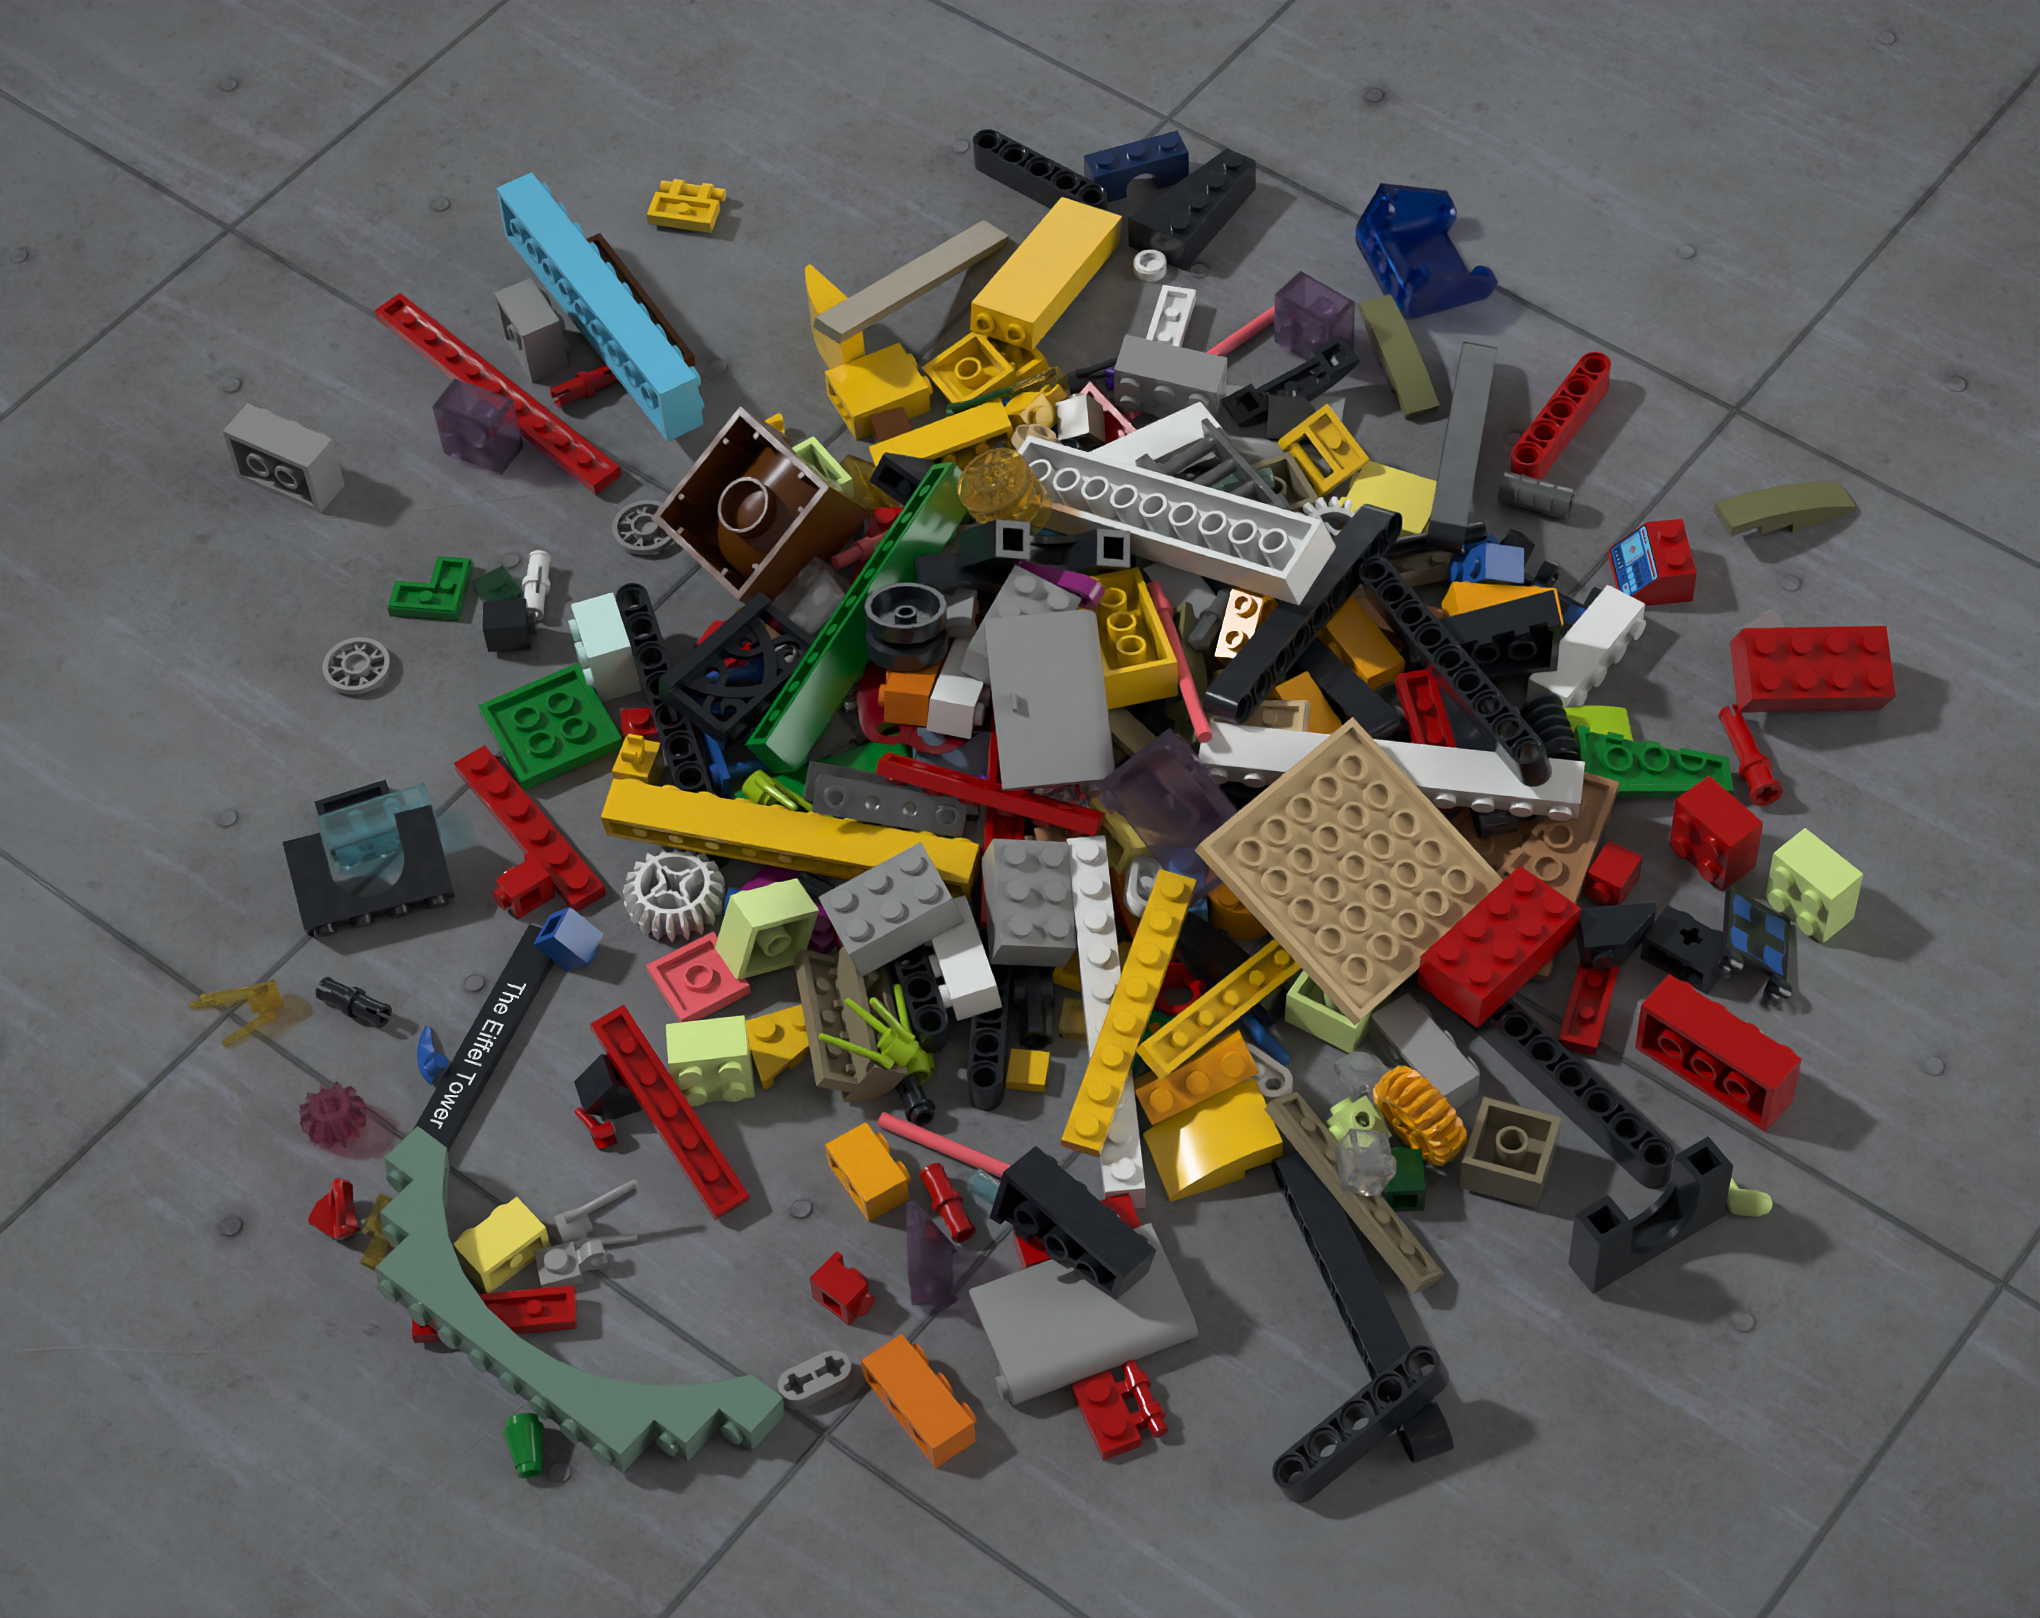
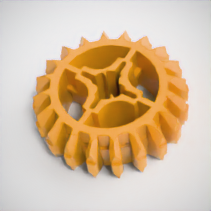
(1420, 1115)

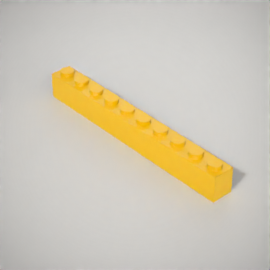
(776, 834)

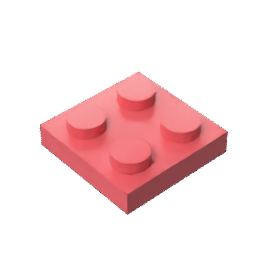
(696, 980)

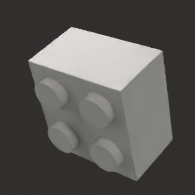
(532, 329)

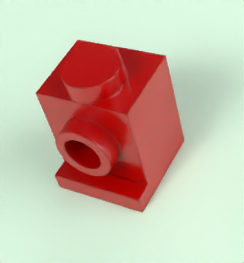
(524, 887)
(841, 1289)

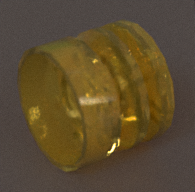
(1004, 488)

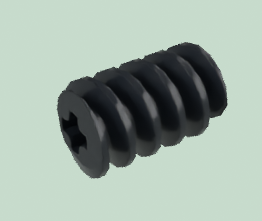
(1550, 722)

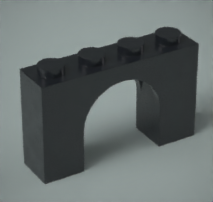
(1007, 543)
(327, 906)
(1611, 1245)

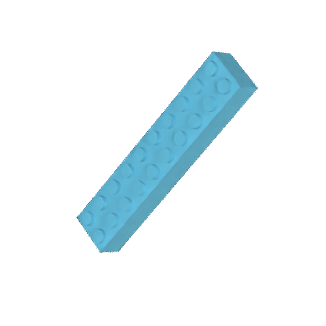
(601, 307)

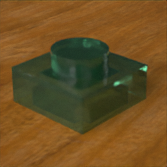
(496, 586)

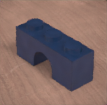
(1160, 156)

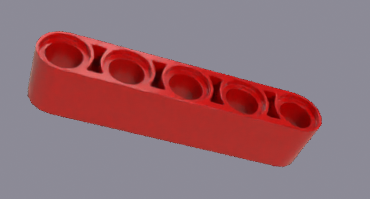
(1562, 416)

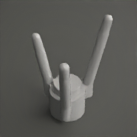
(576, 1224)

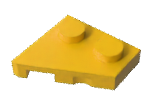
(777, 1042)

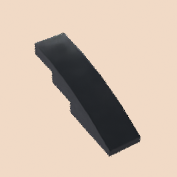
(1214, 955)

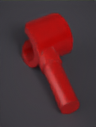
(602, 1134)

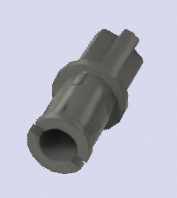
(1210, 622)

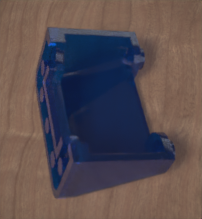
(1413, 255)

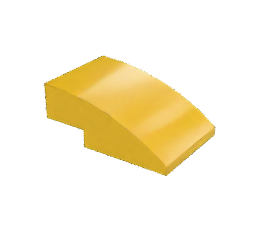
(821, 297)
(982, 366)
(1213, 1141)

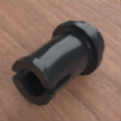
(918, 1108)

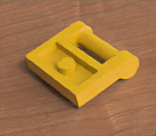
(1333, 444)

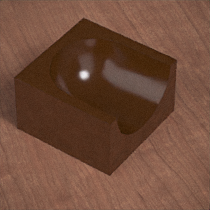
(757, 510)

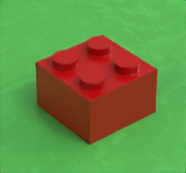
(1715, 833)

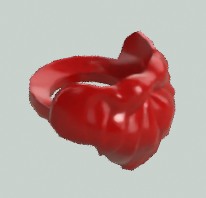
(1176, 977)
(336, 1211)

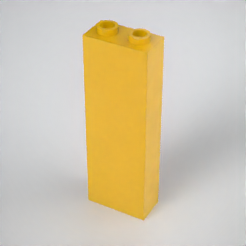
(1045, 273)

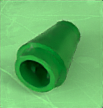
(525, 1443)

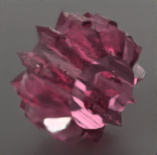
(332, 1115)

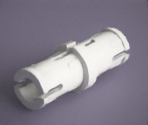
(536, 582)

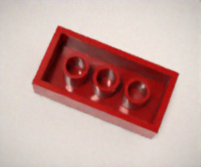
(1812, 669)
(1498, 946)
(1717, 1052)

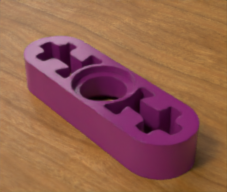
(1075, 583)

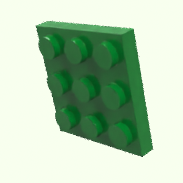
(550, 726)

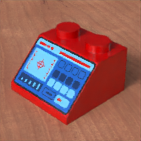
(1655, 563)

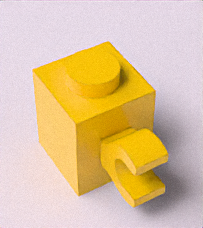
(1035, 407)
(639, 760)

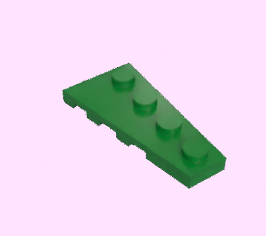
(1647, 767)

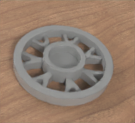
(642, 529)
(356, 666)

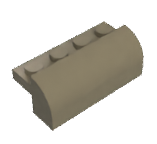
(823, 987)

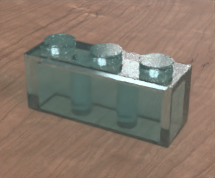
(369, 828)

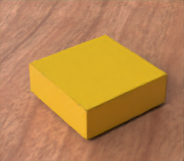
(1028, 1070)

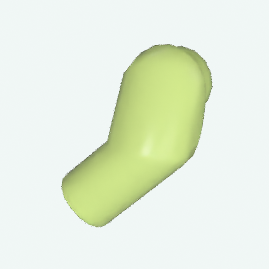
(1747, 1202)

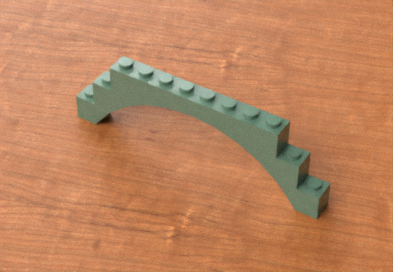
(603, 1413)

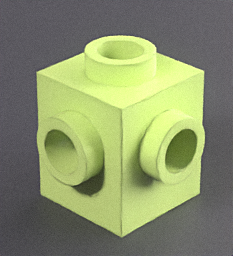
(1356, 1115)

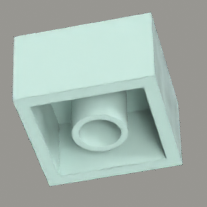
(604, 647)

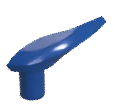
(428, 1061)

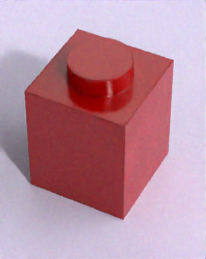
(1613, 874)

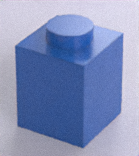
(569, 939)

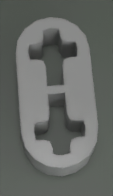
(815, 1379)

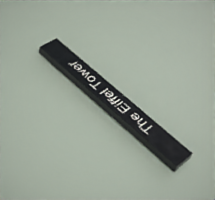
(486, 1041)

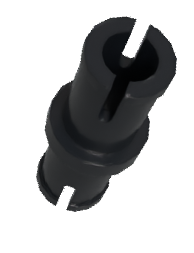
(353, 1002)

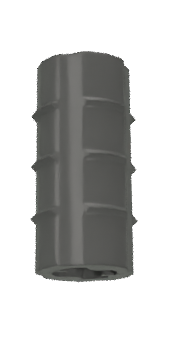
(1536, 495)

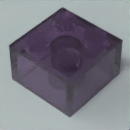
(1311, 315)
(478, 426)

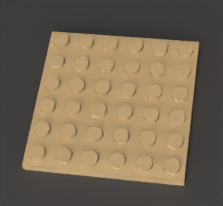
(1349, 869)

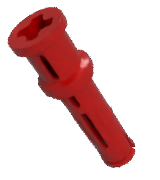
(1753, 766)

